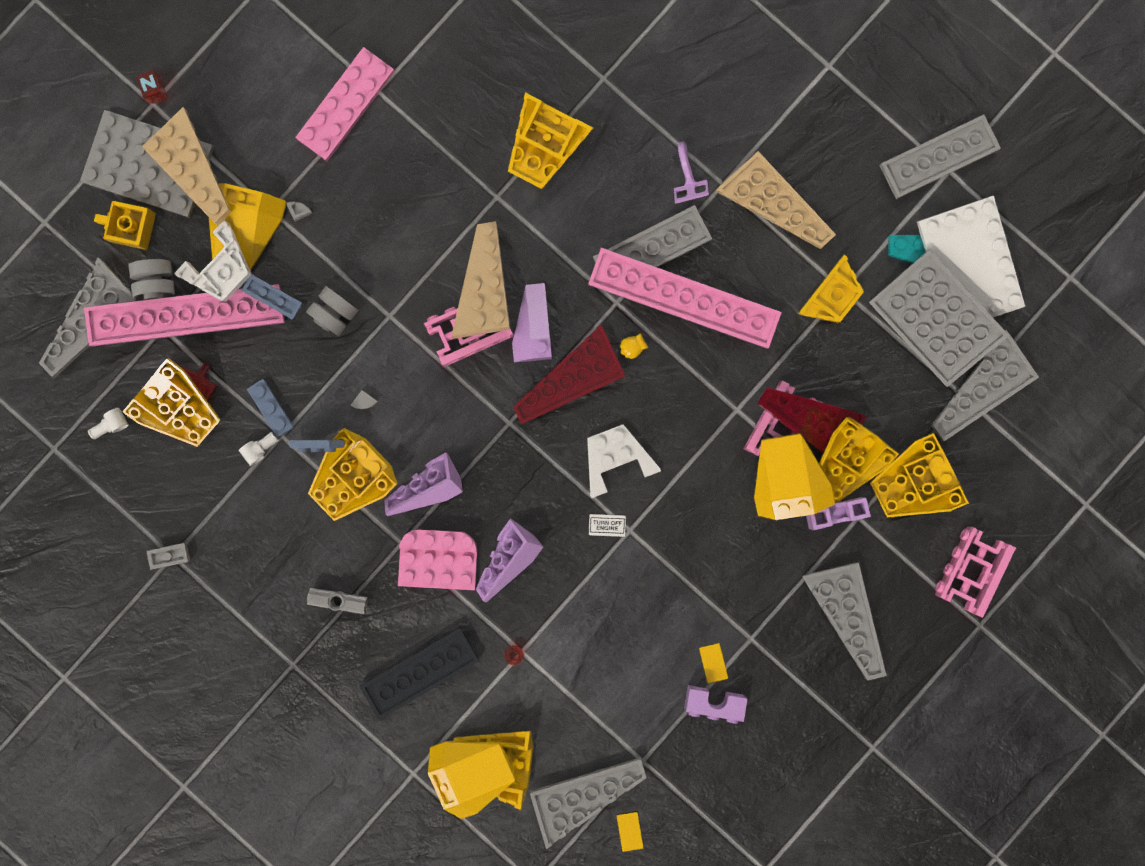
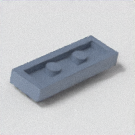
(272, 297)
(270, 408)
(316, 445)

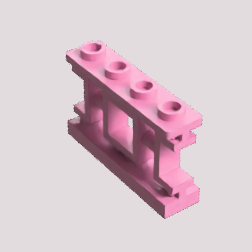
(475, 344)
(767, 419)
(988, 578)

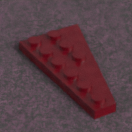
(580, 373)
(806, 416)

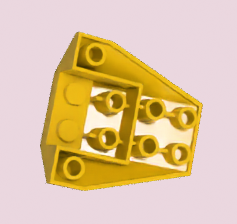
(252, 219)
(173, 406)
(854, 457)
(351, 477)
(919, 482)
(468, 774)

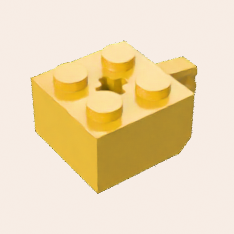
(117, 222)

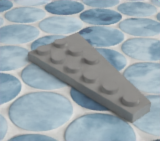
(101, 288)
(990, 383)
(846, 605)
(575, 800)

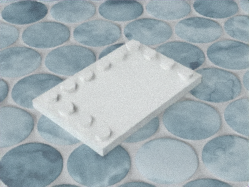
(976, 253)

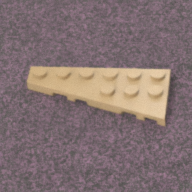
(185, 161)
(769, 195)
(483, 294)

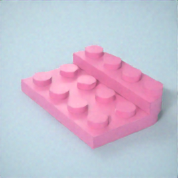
(438, 560)

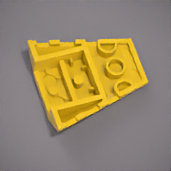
(544, 141)
(519, 752)

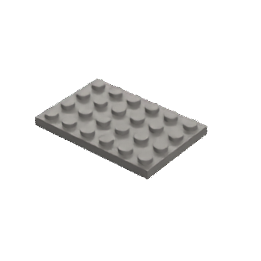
(125, 168)
(938, 318)

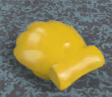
(633, 346)

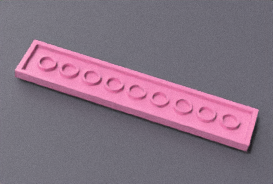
(684, 298)
(175, 317)

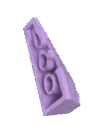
(532, 329)
(433, 485)
(513, 554)

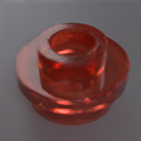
(516, 649)

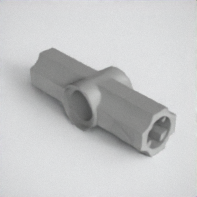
(325, 599)

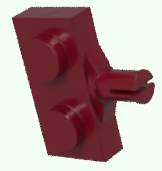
(200, 380)

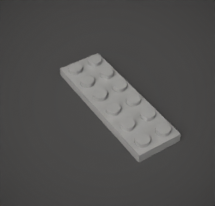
(940, 156)
(666, 239)

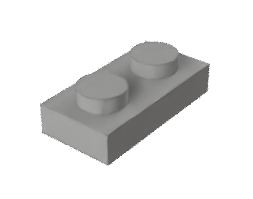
(168, 556)

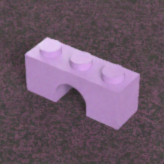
(839, 512)
(732, 707)

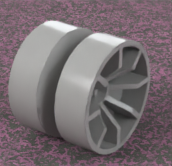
(151, 279)
(334, 308)

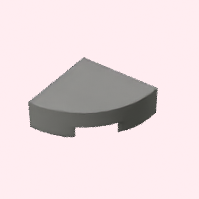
(298, 210)
(364, 401)

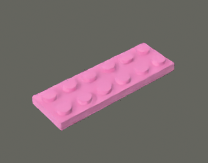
(345, 104)

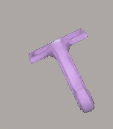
(690, 183)

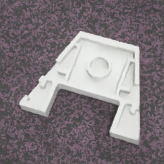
(225, 272)
(612, 450)

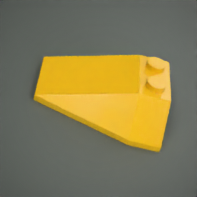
(790, 480)

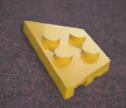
(834, 295)

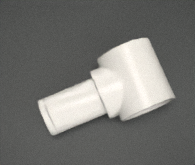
(113, 422)
(254, 451)

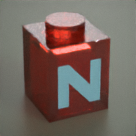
(151, 87)

